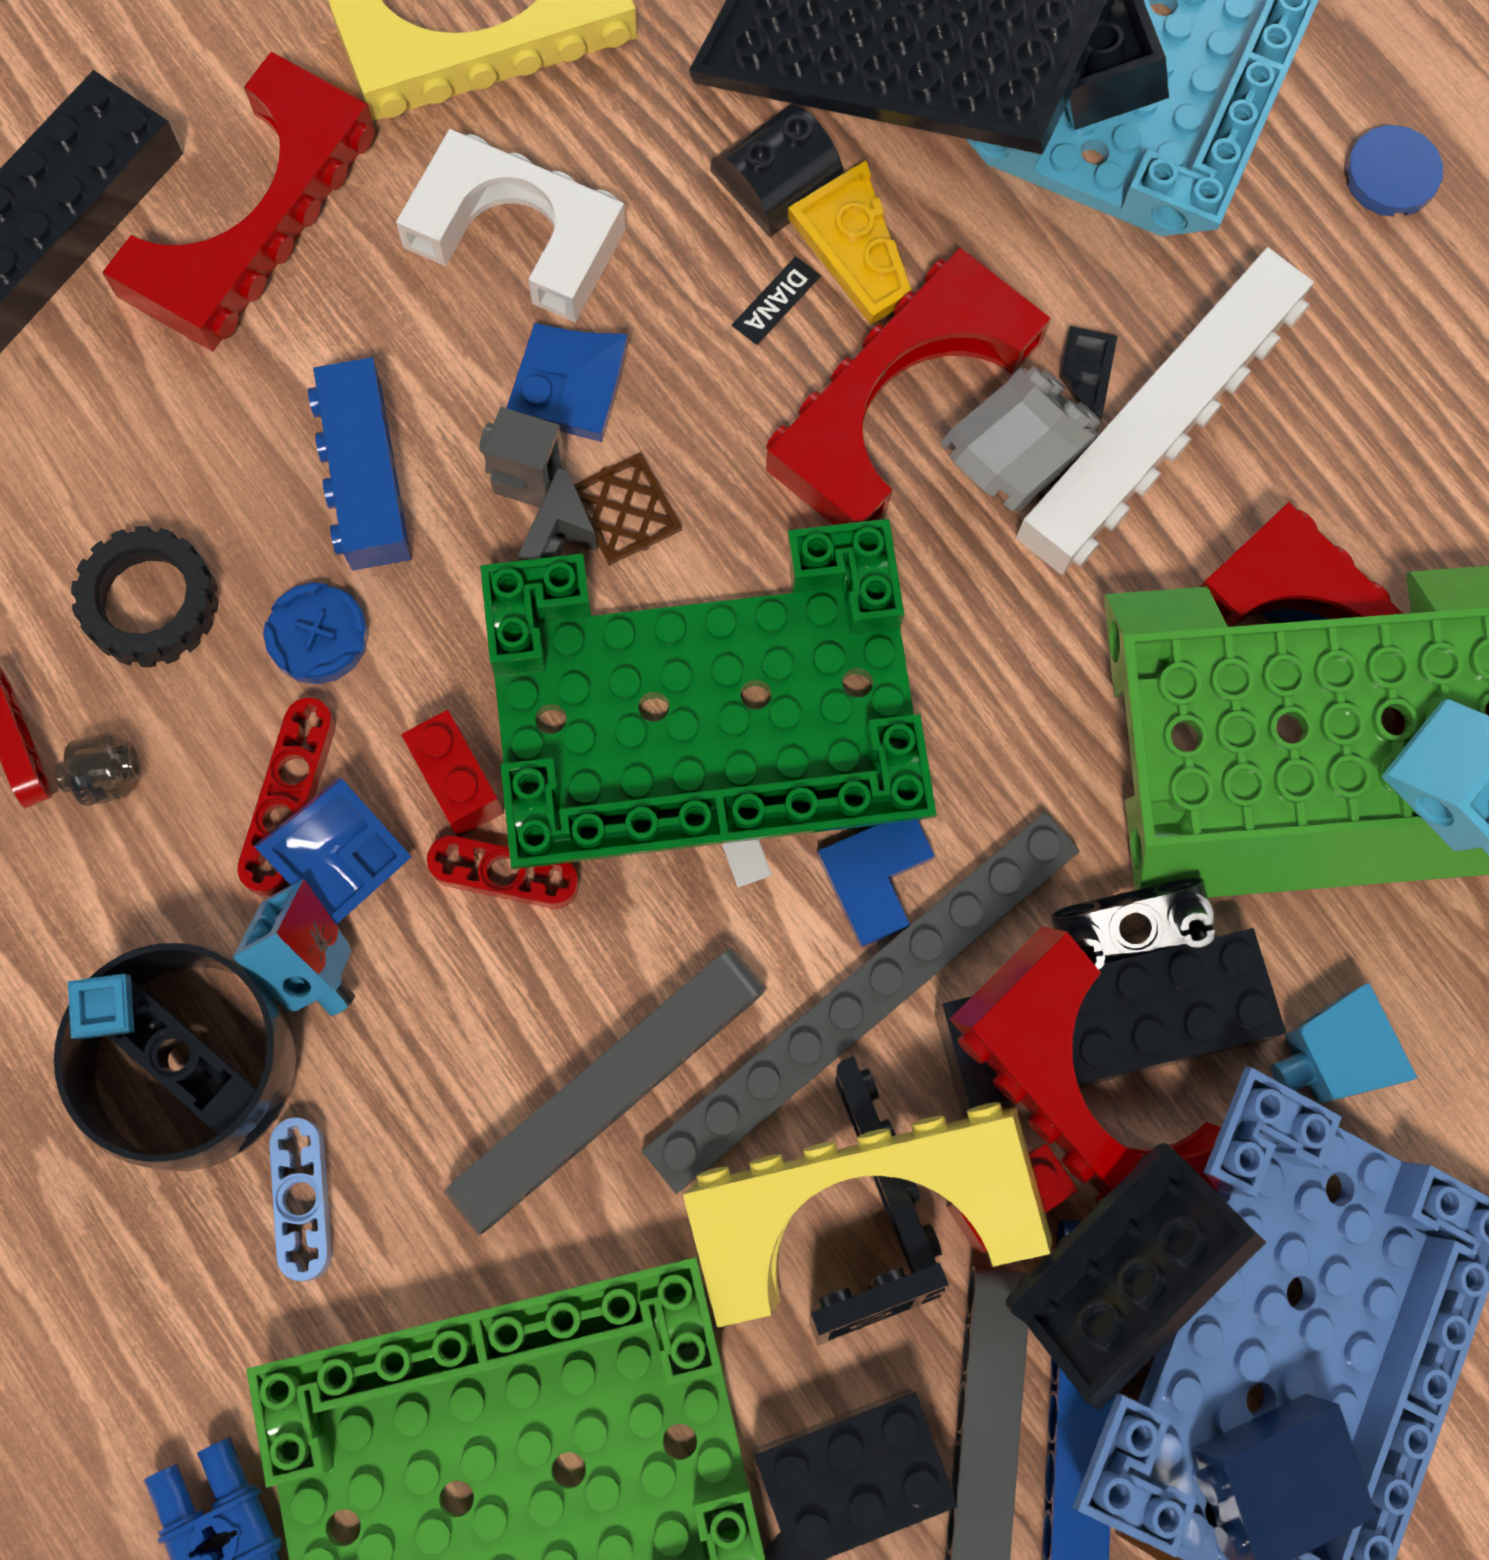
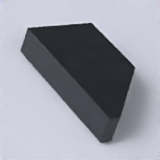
(1088, 366)

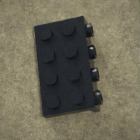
(1133, 1273)

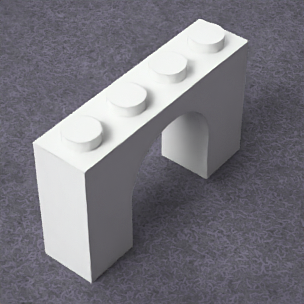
(472, 177)

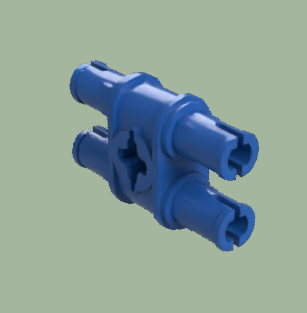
(236, 1509)

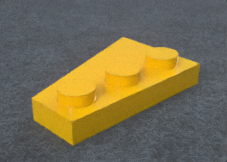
(851, 239)

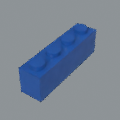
(360, 464)

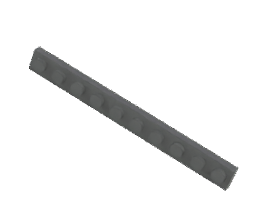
(859, 1003)

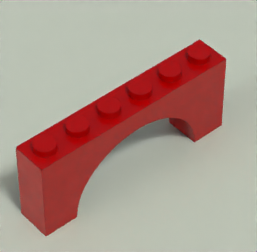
(211, 282)
(954, 314)
(1296, 569)
(1025, 1033)

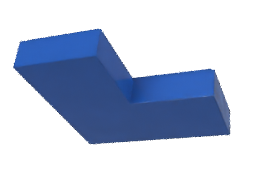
(861, 874)

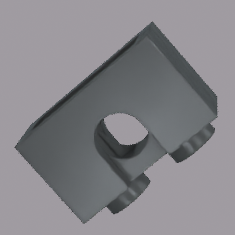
(522, 455)

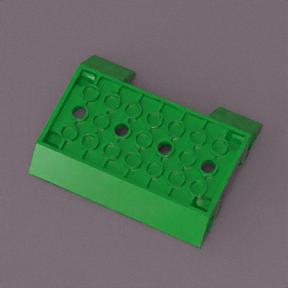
(711, 763)

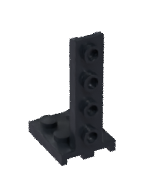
(890, 1291)

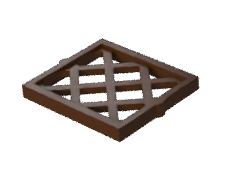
(642, 542)

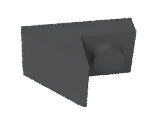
(557, 518)

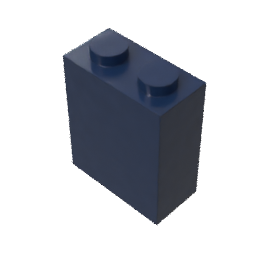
(1284, 1482)

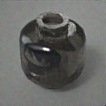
(98, 769)

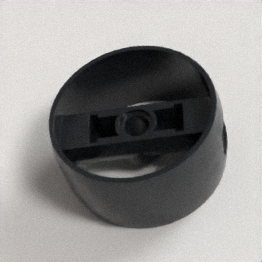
(204, 1085)

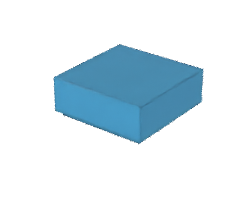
(100, 1006)

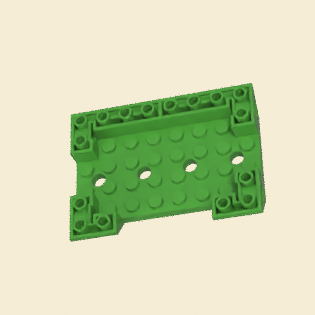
(1273, 811)
(494, 1407)

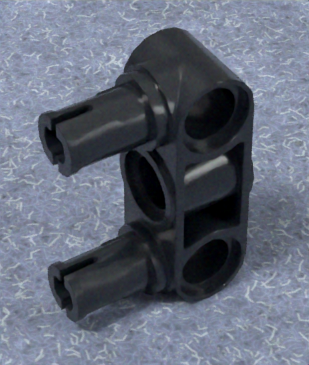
(1174, 914)

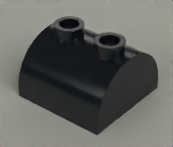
(778, 166)

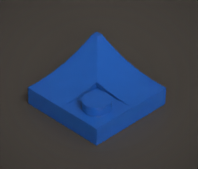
(570, 379)
(335, 849)

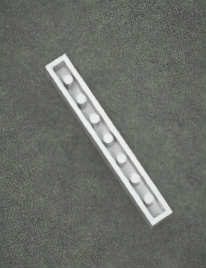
(1164, 411)

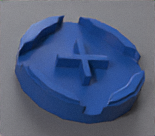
(1394, 170)
(316, 633)

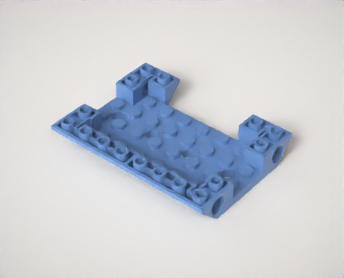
(1380, 1328)

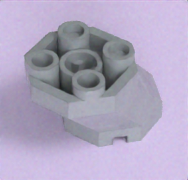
(1022, 437)

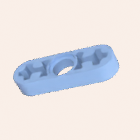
(291, 1242)

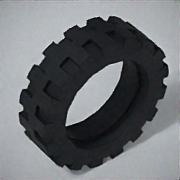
(114, 558)

